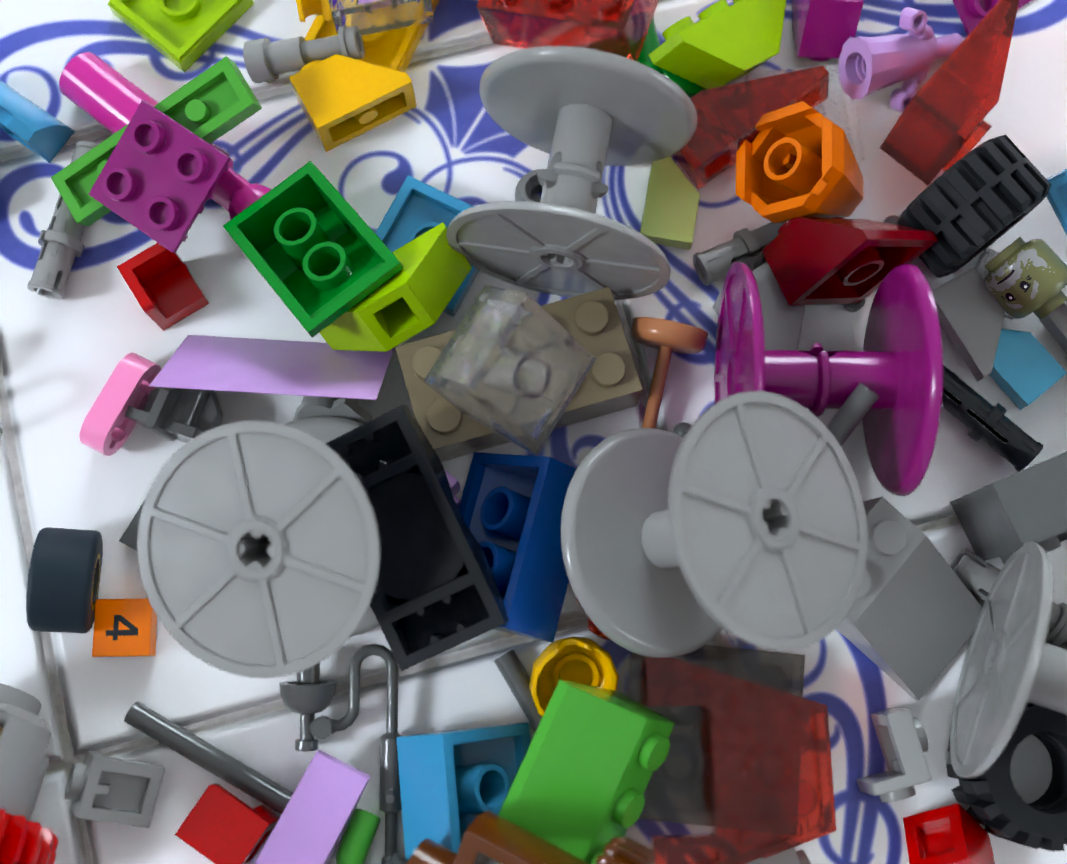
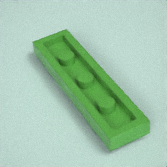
(205, 106)

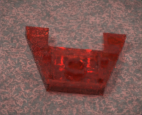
(764, 762)

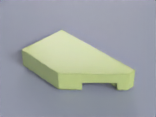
(669, 206)

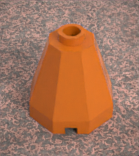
(798, 167)

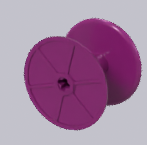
(897, 362)

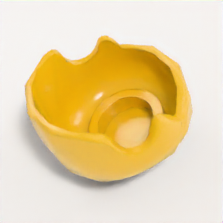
(574, 661)

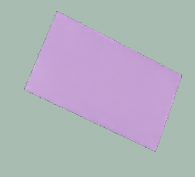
(274, 368)

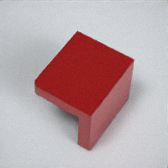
(163, 285)
(226, 827)
(947, 837)

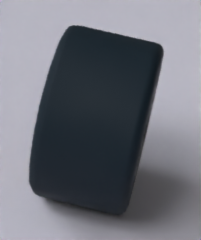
(64, 580)

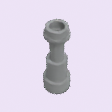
(269, 59)

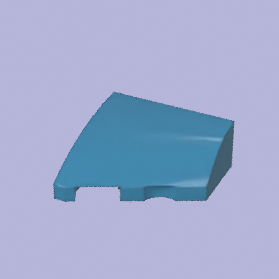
(31, 124)

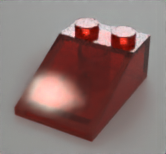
(950, 109)

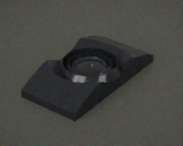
(432, 570)

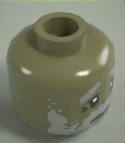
(1027, 279)

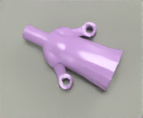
(885, 60)

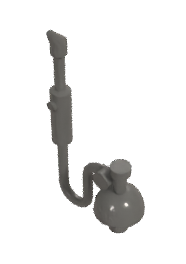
(312, 695)

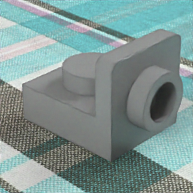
(114, 789)

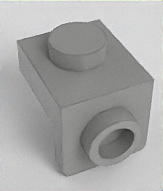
(903, 750)

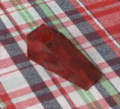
(732, 111)

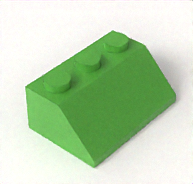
(587, 768)

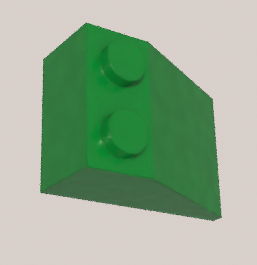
(312, 248)

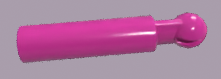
(113, 102)

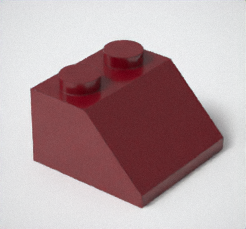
(839, 257)

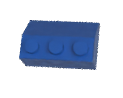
(516, 518)

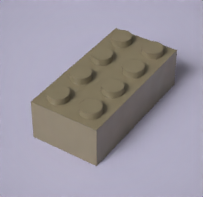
(606, 389)

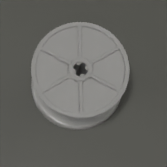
(586, 114)
(724, 528)
(261, 546)
(1007, 663)

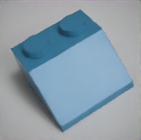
(455, 778)

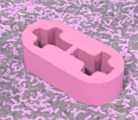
(105, 424)

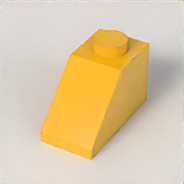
(350, 97)

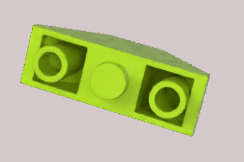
(723, 43)
(407, 300)

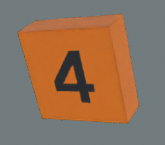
(124, 628)

